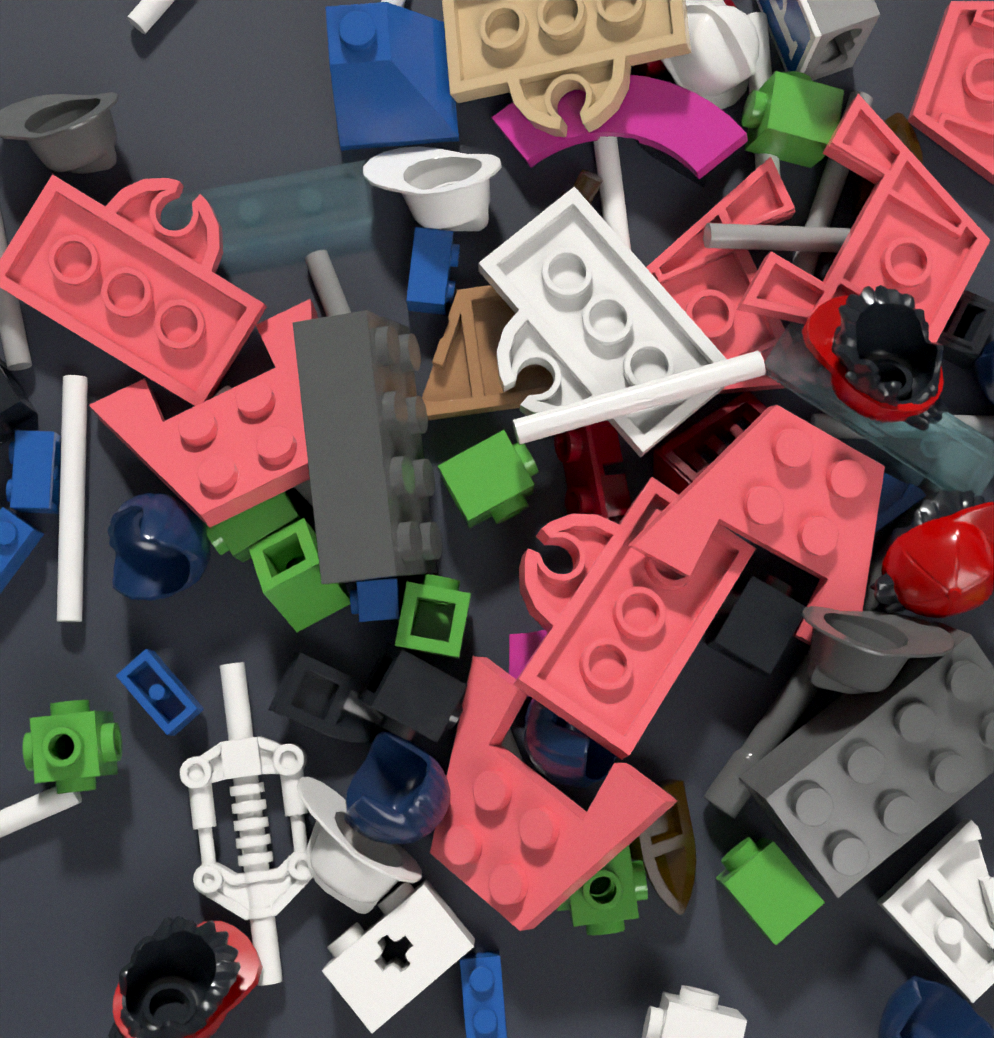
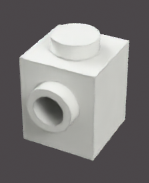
(693, 1015)

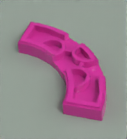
(651, 112)

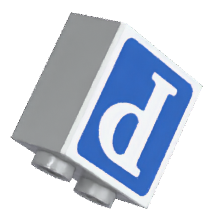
(819, 34)

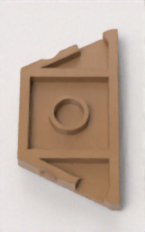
(465, 361)

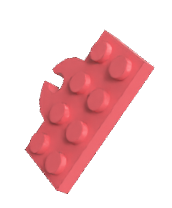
(133, 283)
(619, 619)

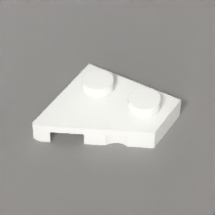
(949, 910)

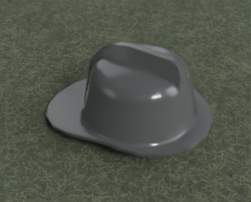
(65, 130)
(867, 648)

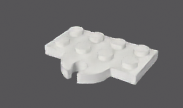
(592, 319)

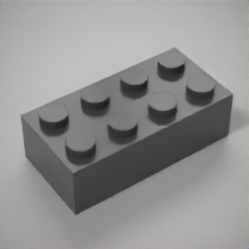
(366, 448)
(880, 764)

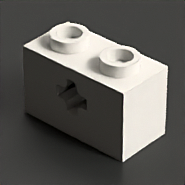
(380, 987)

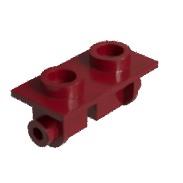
(583, 457)

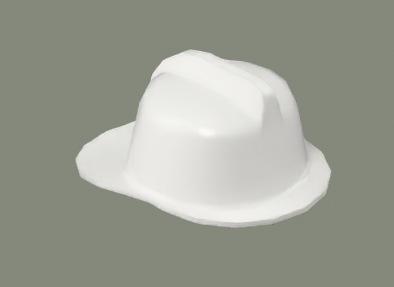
(721, 53)
(438, 184)
(346, 862)

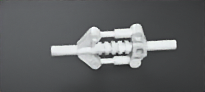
(258, 891)

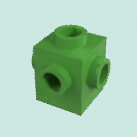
(95, 751)
(607, 911)

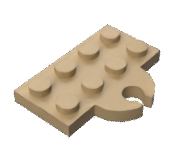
(557, 47)

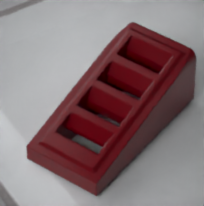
(679, 460)

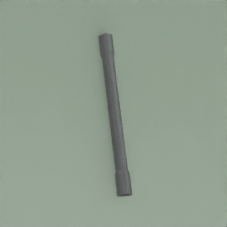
(727, 790)

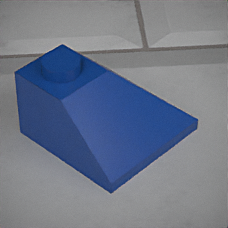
(389, 77)

